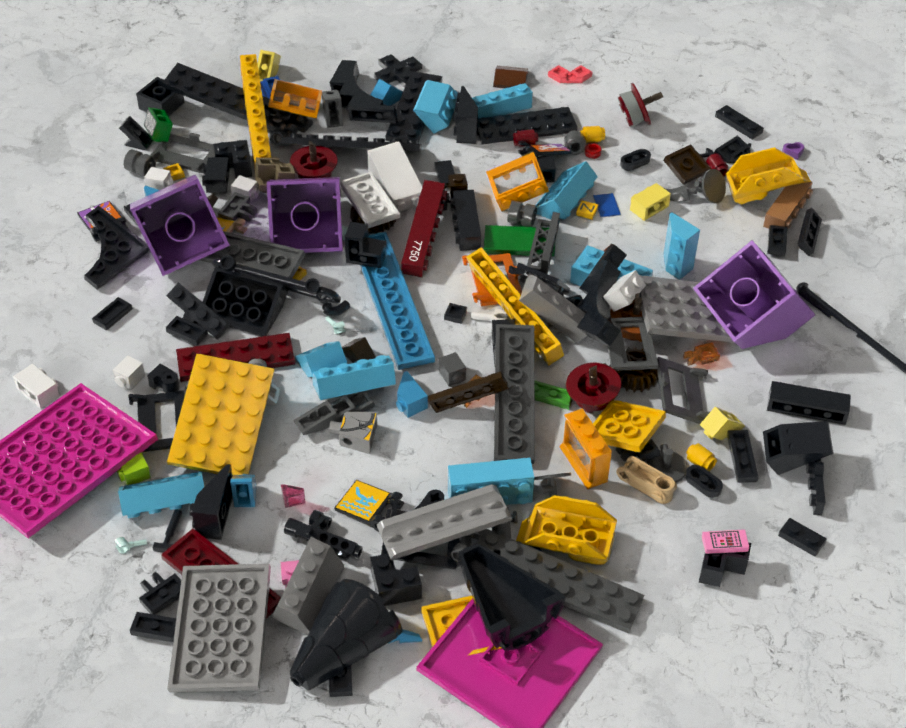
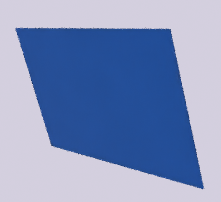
(606, 205)

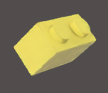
(650, 201)

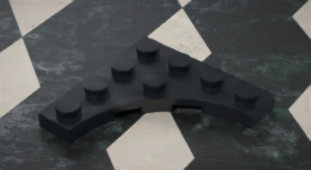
(118, 247)

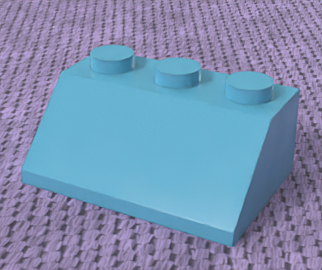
(436, 105)
(680, 246)

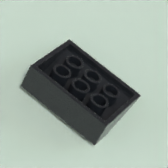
(245, 300)

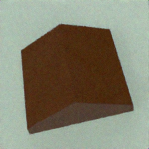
(509, 76)

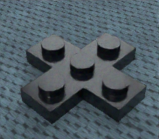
(396, 70)

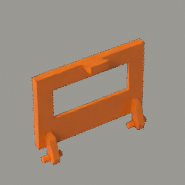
(482, 293)

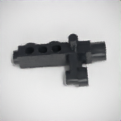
(317, 522)

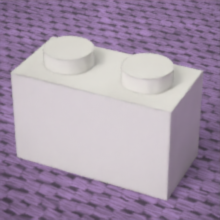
(624, 290)
(37, 385)

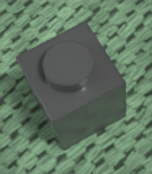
(452, 369)

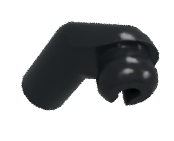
(337, 310)

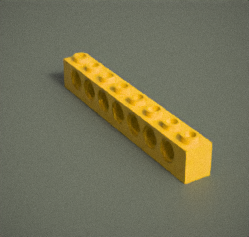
(254, 107)
(508, 298)

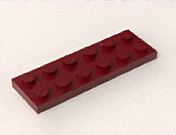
(273, 349)
(198, 551)

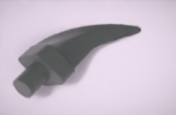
(681, 193)

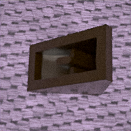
(358, 349)

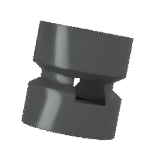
(138, 163)
(516, 212)

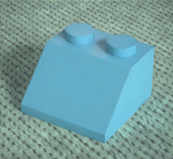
(325, 355)

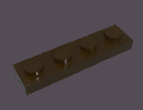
(468, 392)

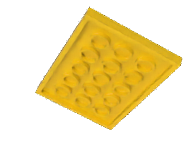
(221, 415)

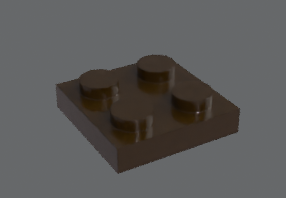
(686, 164)

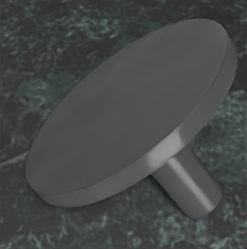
(712, 185)
(669, 463)
(551, 487)

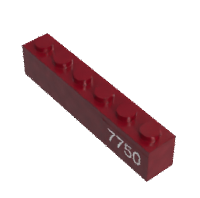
(423, 228)

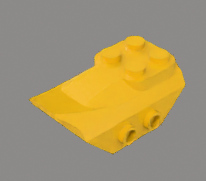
(763, 172)
(570, 527)

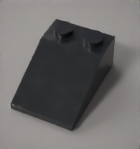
(213, 505)

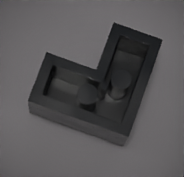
(237, 154)
(361, 248)
(715, 564)
(393, 584)

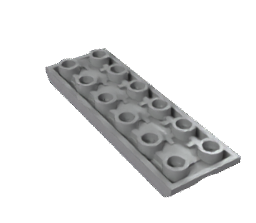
(443, 521)

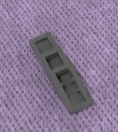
(321, 416)

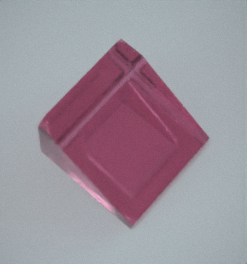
(292, 495)

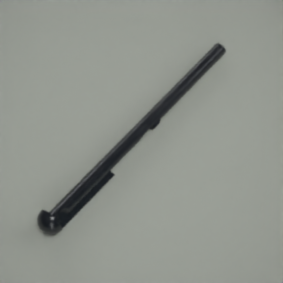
(825, 308)

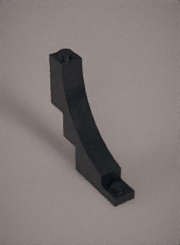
(359, 104)
(597, 320)

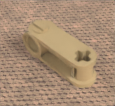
(647, 480)

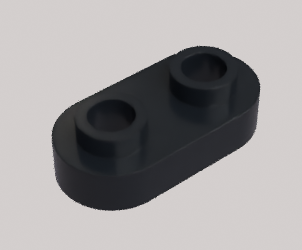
(635, 159)
(705, 482)

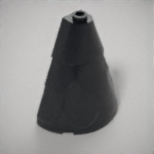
(509, 599)
(343, 633)

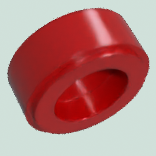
(593, 150)

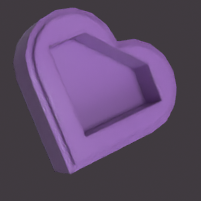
(794, 150)

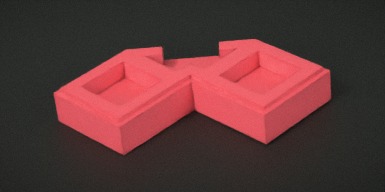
(577, 75)

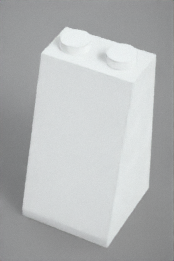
(395, 175)

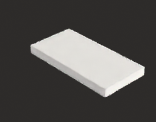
(369, 199)

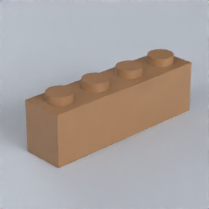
(788, 205)

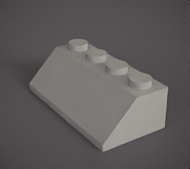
(552, 307)
(308, 586)

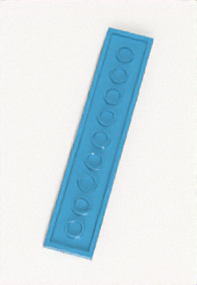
(397, 311)

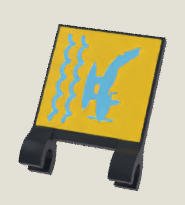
(366, 503)

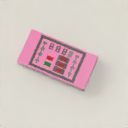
(725, 541)

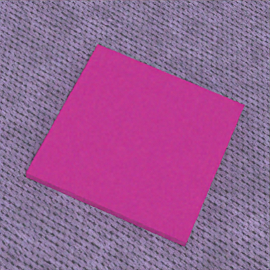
(514, 685)

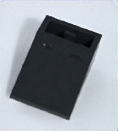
(465, 118)
(796, 445)

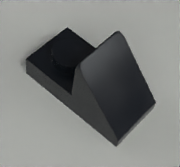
(137, 135)

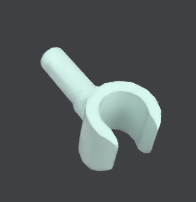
(338, 327)
(124, 546)

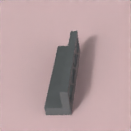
(547, 246)

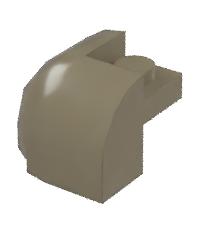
(271, 169)

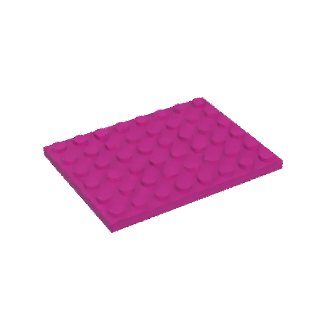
(64, 457)

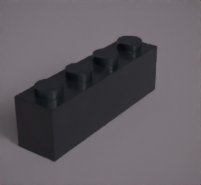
(466, 220)
(809, 402)

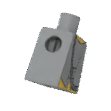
(356, 430)

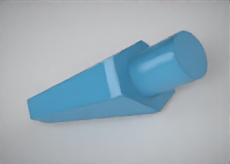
(407, 636)

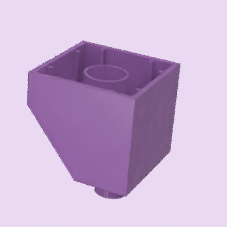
(306, 213)
(179, 225)
(753, 299)

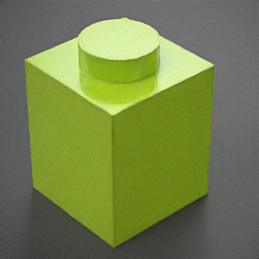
(134, 470)

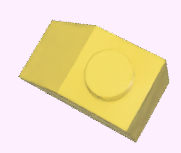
(268, 64)
(719, 422)

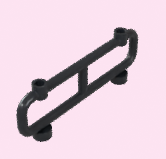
(309, 288)

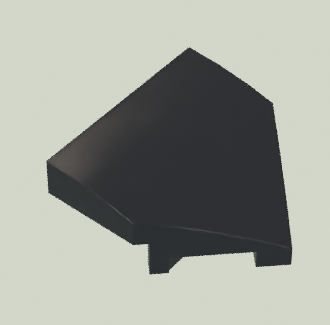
(733, 149)

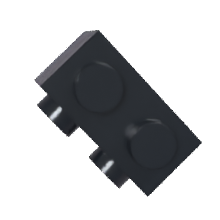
(216, 175)

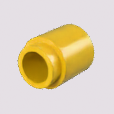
(593, 134)
(701, 456)

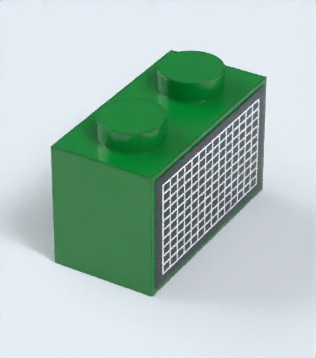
(158, 124)

